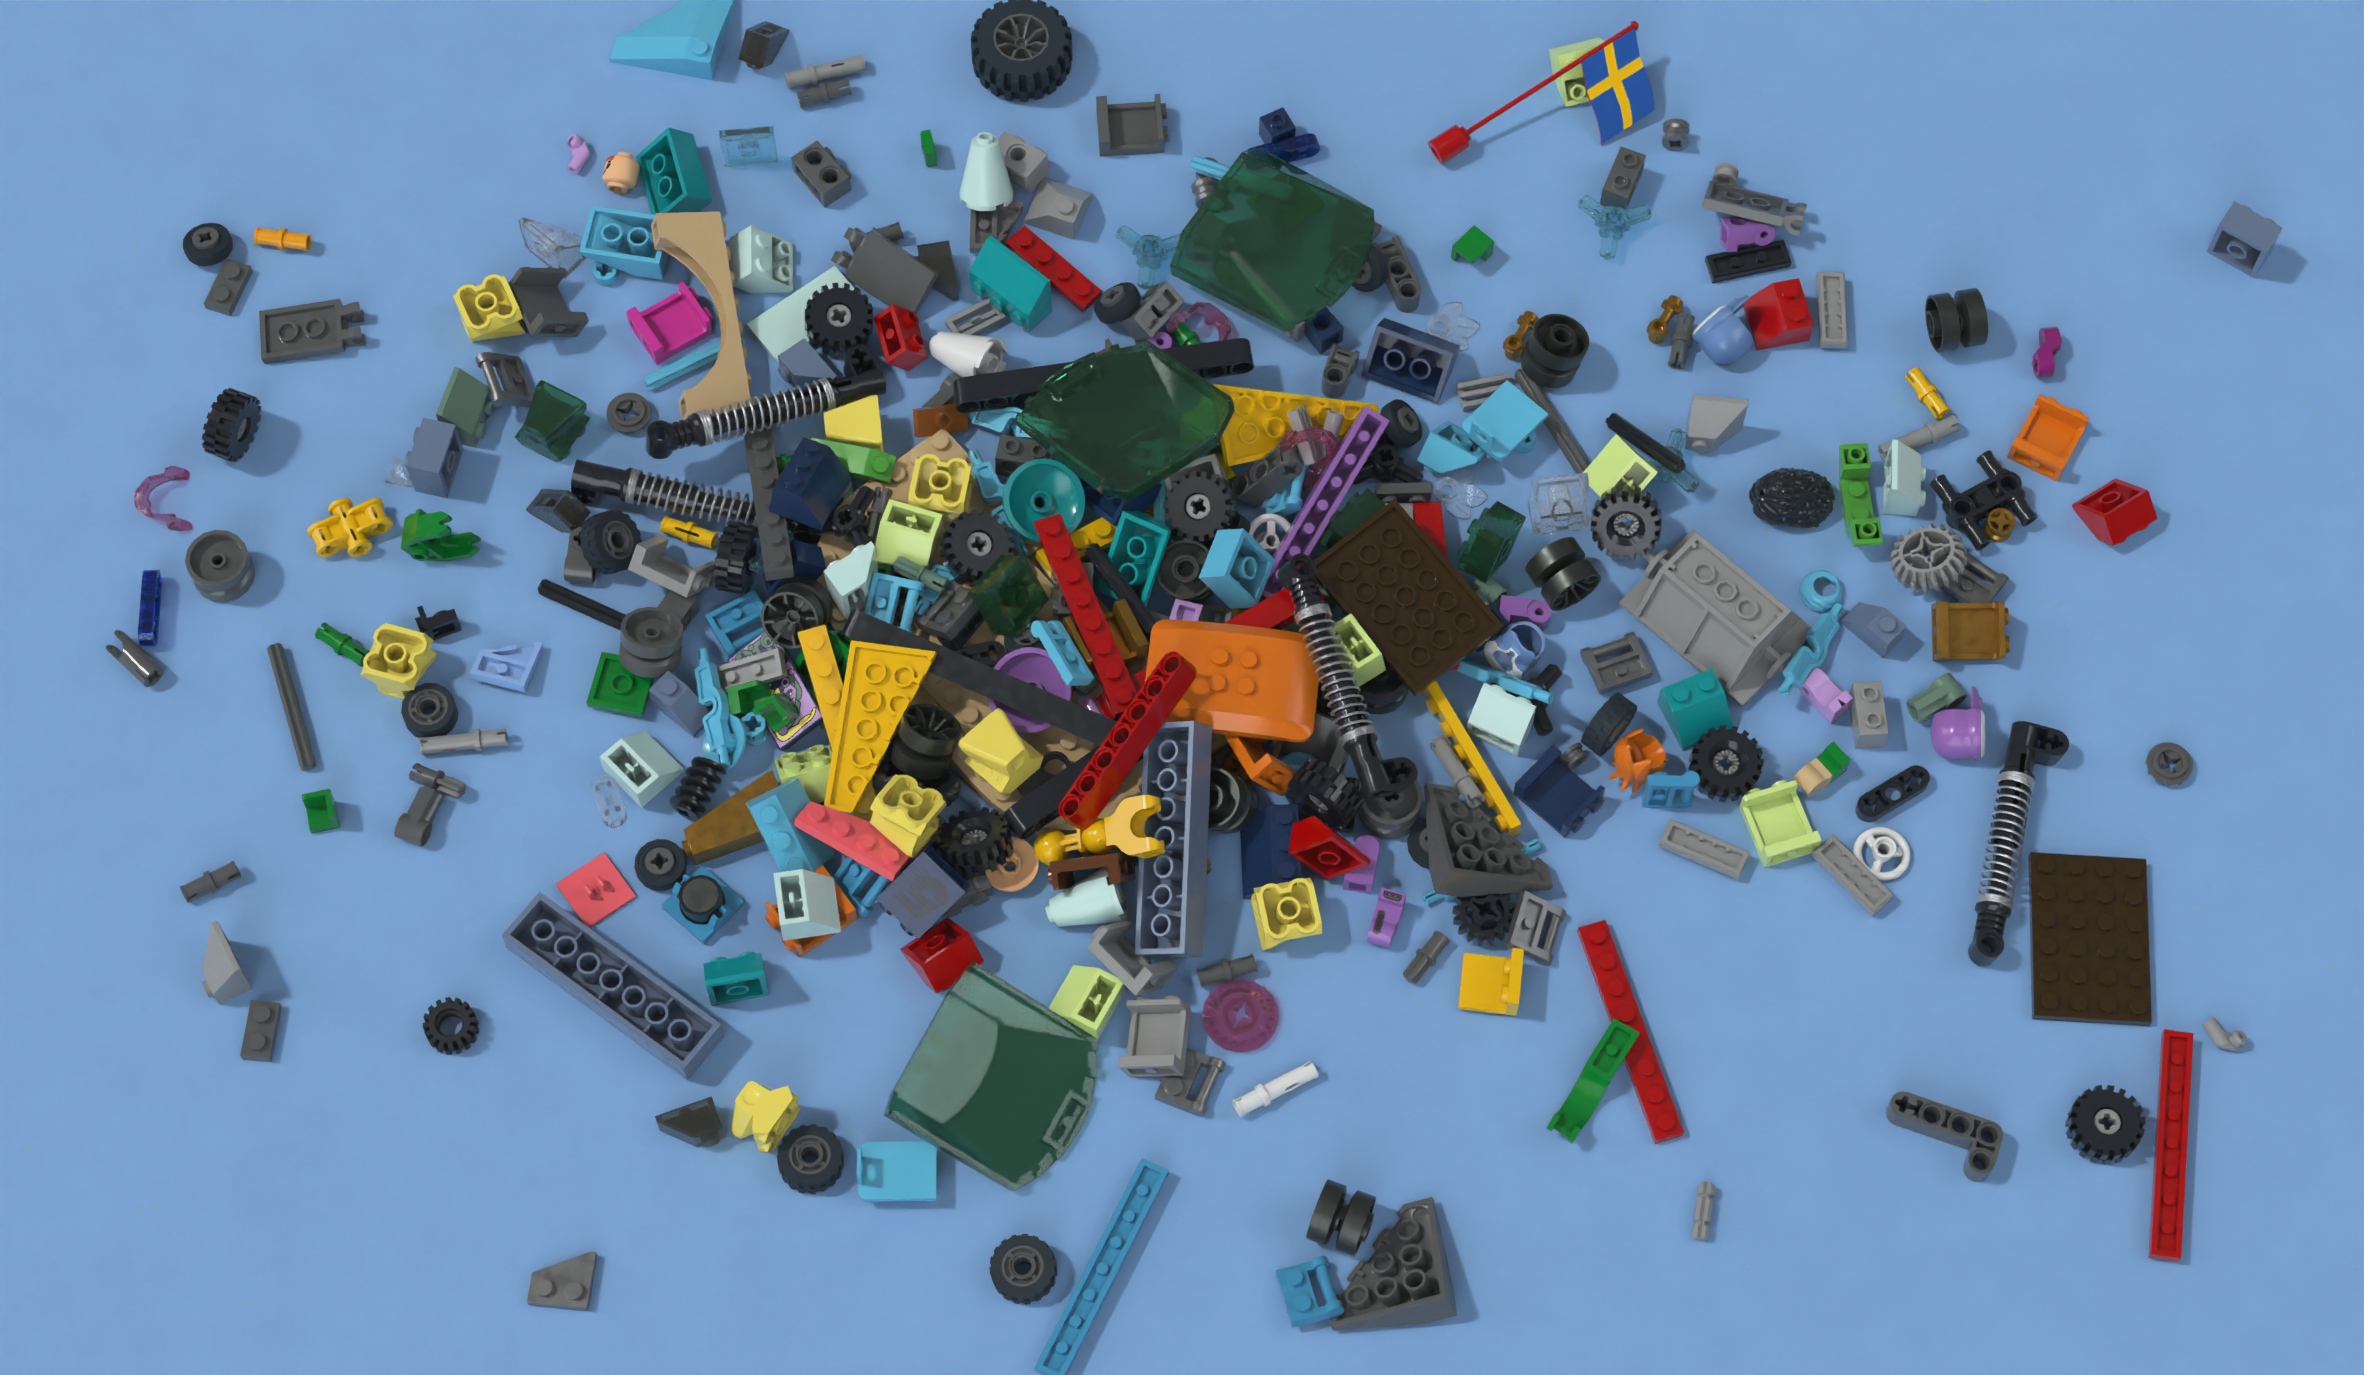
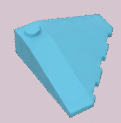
(678, 41)

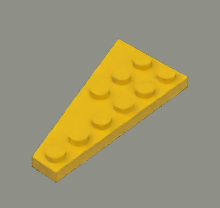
(1263, 420)
(874, 696)

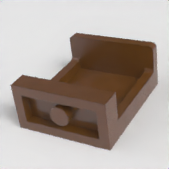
(1119, 867)

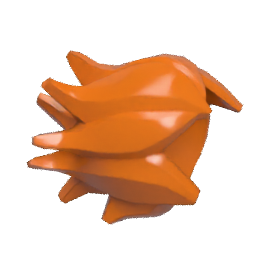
(1636, 758)

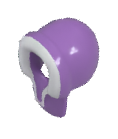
(1960, 732)

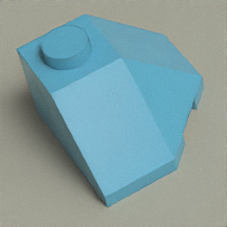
(1449, 449)

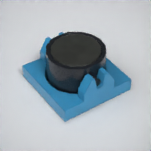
(702, 902)

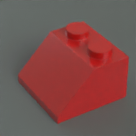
(1779, 315)
(2116, 511)
(1324, 849)
(942, 954)

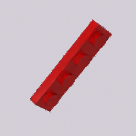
(1062, 274)

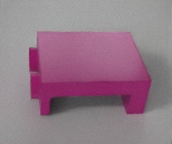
(671, 324)

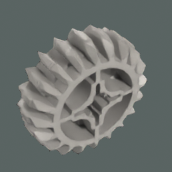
(1911, 561)

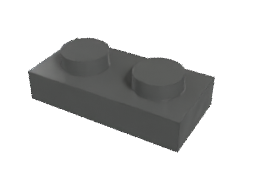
(228, 287)
(1404, 492)
(261, 1031)

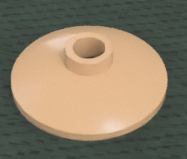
(1025, 870)

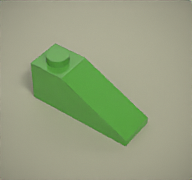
(863, 462)

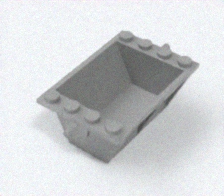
(1716, 616)

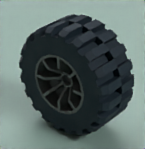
(1021, 49)

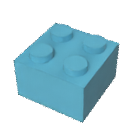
(1237, 568)

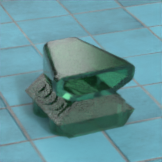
(553, 422)

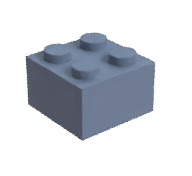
(2244, 239)
(434, 457)

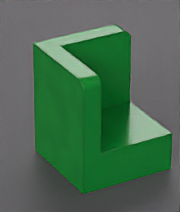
(1472, 246)
(747, 696)
(777, 711)
(321, 810)

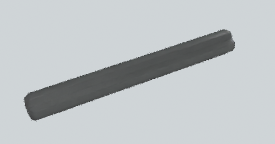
(1553, 423)
(291, 707)

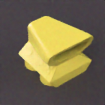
(489, 309)
(856, 424)
(941, 486)
(397, 659)
(999, 753)
(907, 813)
(1286, 912)
(764, 1114)

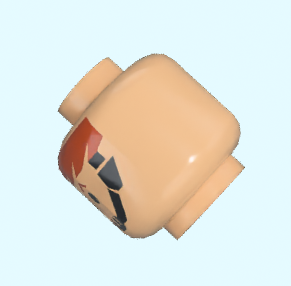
(620, 173)

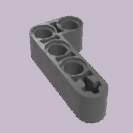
(1943, 1130)

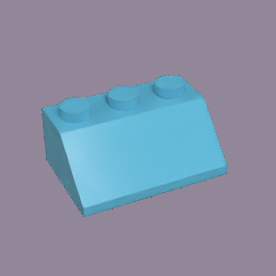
(775, 818)

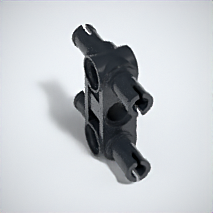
(1982, 499)

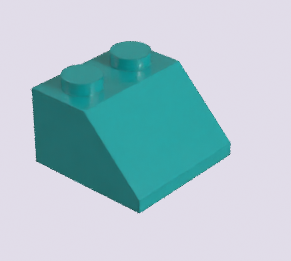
(1695, 707)
(735, 978)

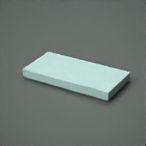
(785, 322)

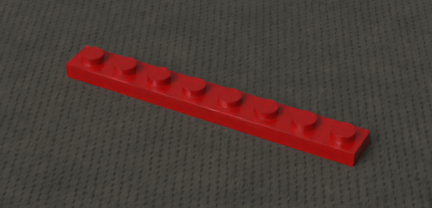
(1086, 612)
(1621, 1005)
(2171, 1145)

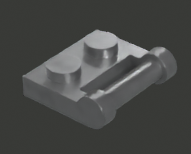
(512, 377)
(1972, 588)
(948, 620)
(1618, 670)
(1528, 924)
(1175, 1089)

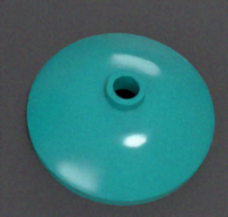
(1054, 485)

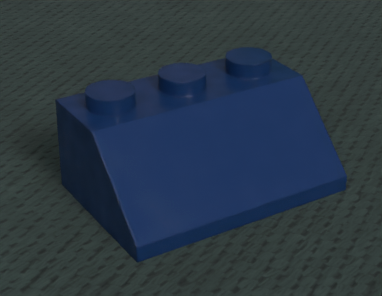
(1410, 360)
(810, 485)
(1111, 508)
(1266, 848)

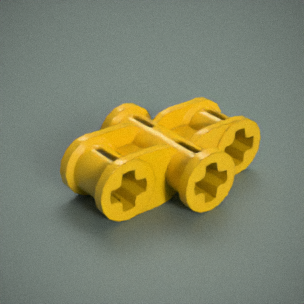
(341, 531)

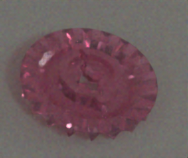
(1251, 1031)

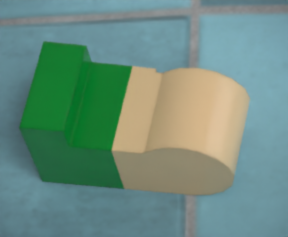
(1822, 770)

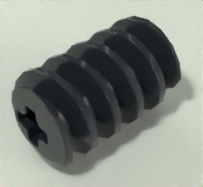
(695, 786)

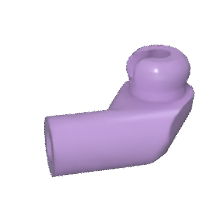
(579, 151)

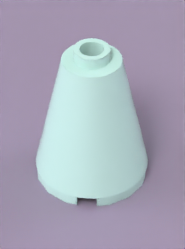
(985, 175)
(1088, 902)

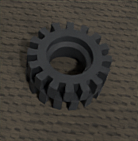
(462, 1038)

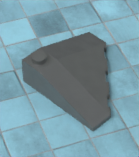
(1471, 855)
(1404, 1278)

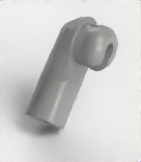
(2226, 1040)

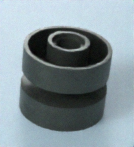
(1956, 320)
(1554, 350)
(1181, 571)
(1563, 573)
(795, 607)
(925, 741)
(1230, 801)
(1349, 1219)

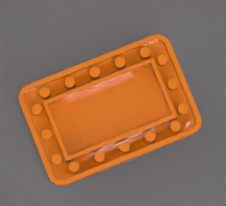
(1245, 680)

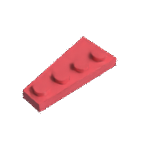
(853, 838)

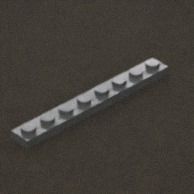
(771, 526)

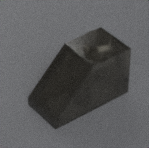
(762, 44)
(939, 257)
(559, 509)
(694, 1123)

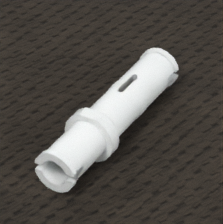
(1265, 1093)

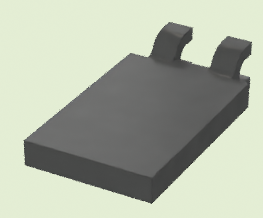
(1754, 206)
(886, 270)
(309, 330)

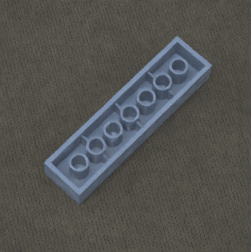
(1174, 883)
(613, 986)

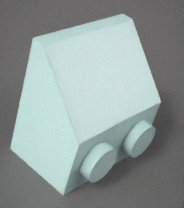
(1903, 481)

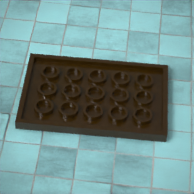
(1406, 597)
(2089, 939)

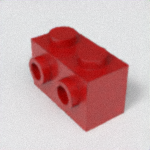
(900, 337)

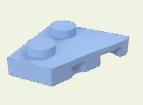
(507, 666)

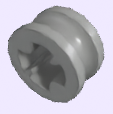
(1725, 174)

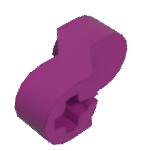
(2043, 359)

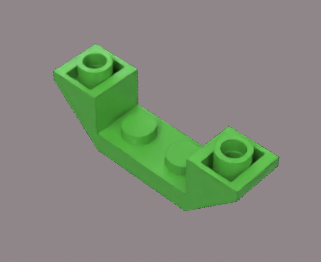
(1856, 496)

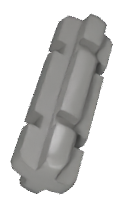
(1703, 1211)

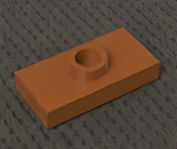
(932, 419)

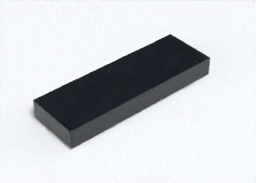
(1747, 261)

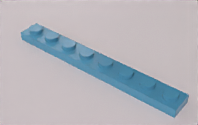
(1102, 1269)

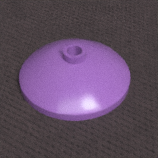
(1037, 669)

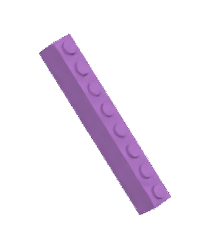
(1327, 493)

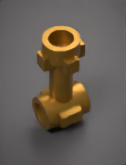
(1657, 329)
(1513, 344)

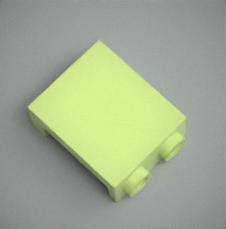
(1778, 823)

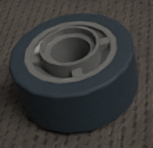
(426, 697)

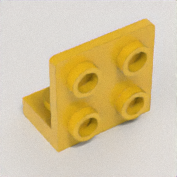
(1491, 983)

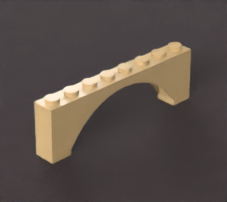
(700, 245)

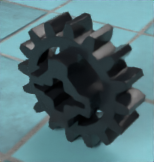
(1479, 927)

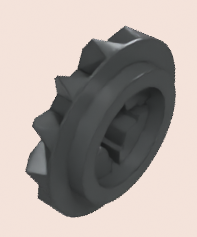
(624, 403)
(2171, 753)

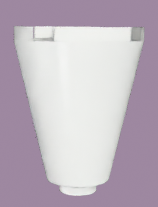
(968, 353)

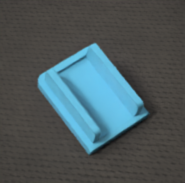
(1503, 421)
(897, 1171)

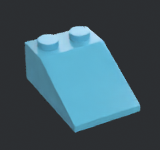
(623, 242)

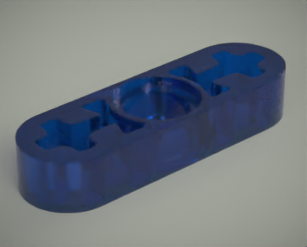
(1293, 148)
(149, 608)

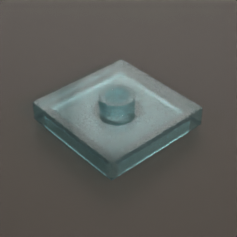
(748, 146)

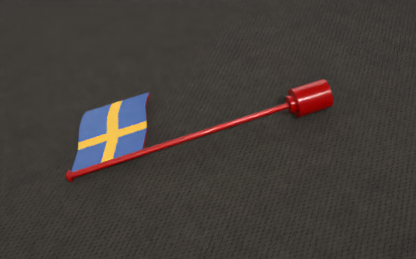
(1612, 81)

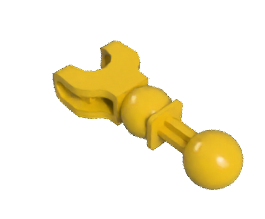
(1120, 831)

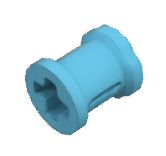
(761, 731)

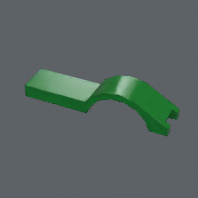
(1594, 1080)

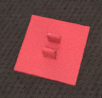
(596, 890)

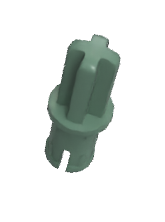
(920, 573)

